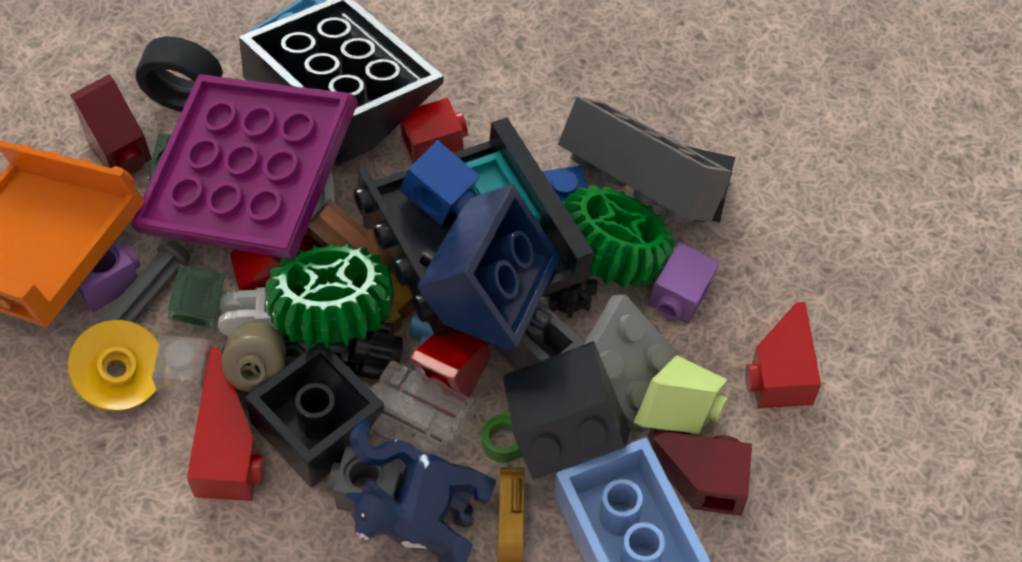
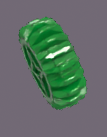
(624, 234)
(329, 295)

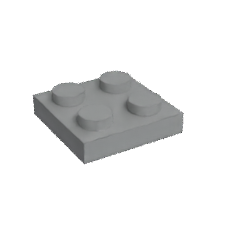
(630, 352)

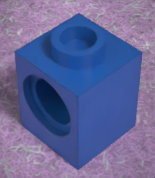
(439, 183)

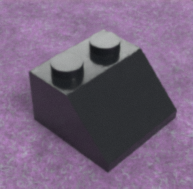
(312, 411)
(565, 411)

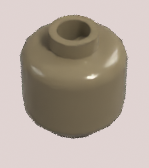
(253, 355)

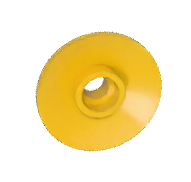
(107, 345)

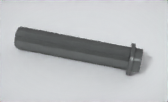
(148, 283)

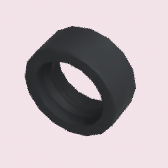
(175, 55)

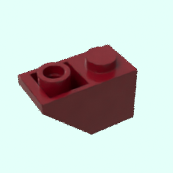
(706, 470)

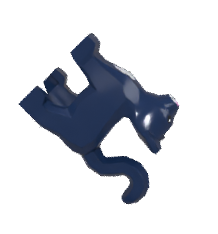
(425, 496)

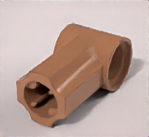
(336, 226)

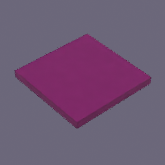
(246, 165)

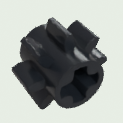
(574, 298)
(375, 351)

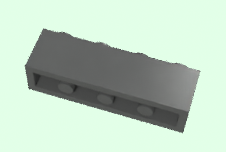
(644, 160)

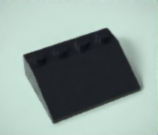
(343, 51)

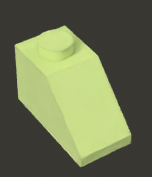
(682, 398)

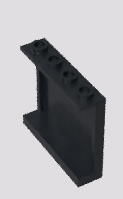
(409, 231)

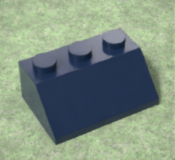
(491, 269)

